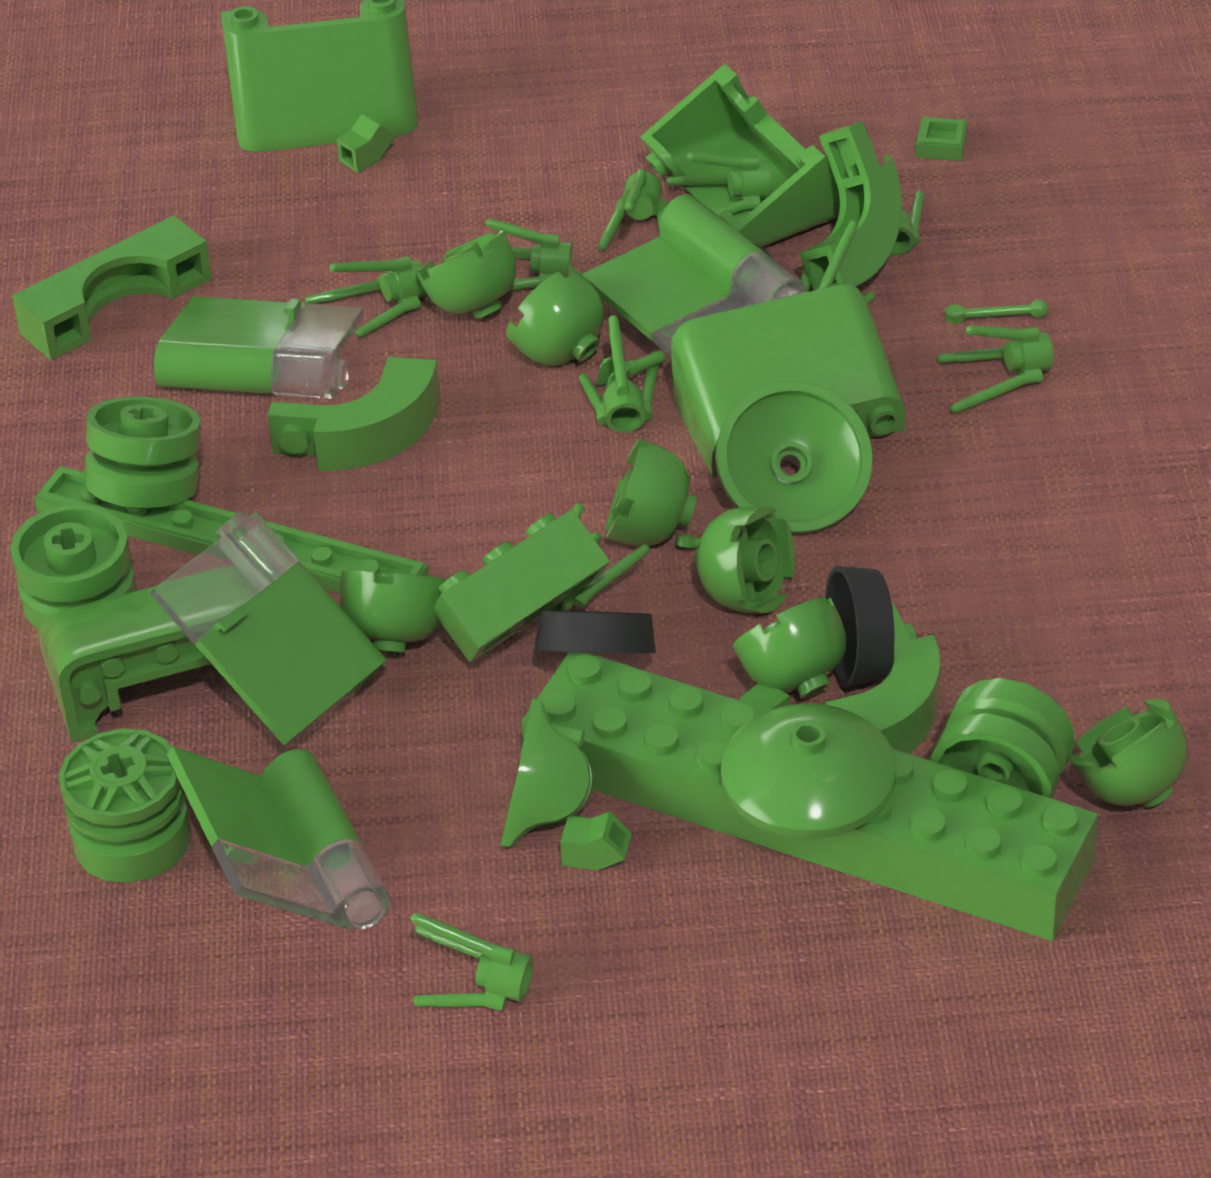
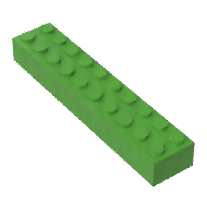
(937, 837)

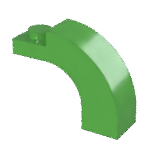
(867, 195)
(366, 428)
(908, 699)

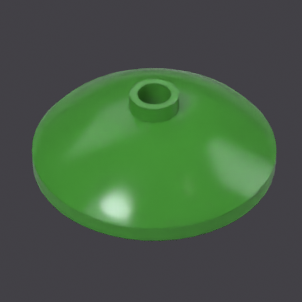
(800, 426)
(808, 771)

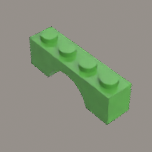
(156, 261)

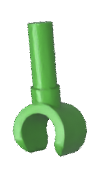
(607, 373)

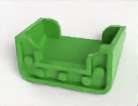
(318, 77)
(728, 122)
(804, 337)
(107, 648)

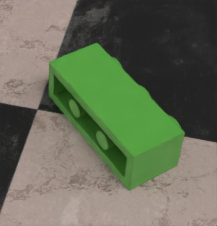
(519, 583)

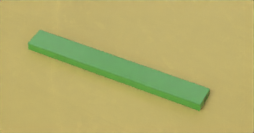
(194, 528)

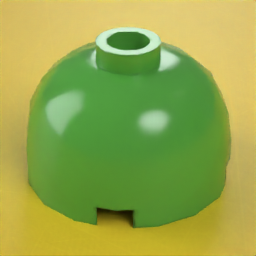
(471, 275)
(559, 321)
(650, 497)
(746, 559)
(391, 606)
(795, 649)
(1133, 756)

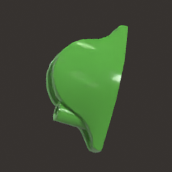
(551, 776)

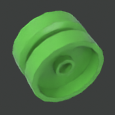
(142, 451)
(70, 560)
(1008, 736)

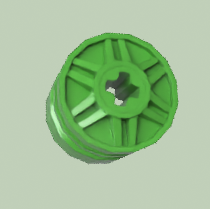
(124, 806)

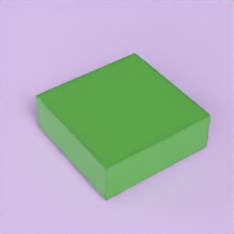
(941, 138)

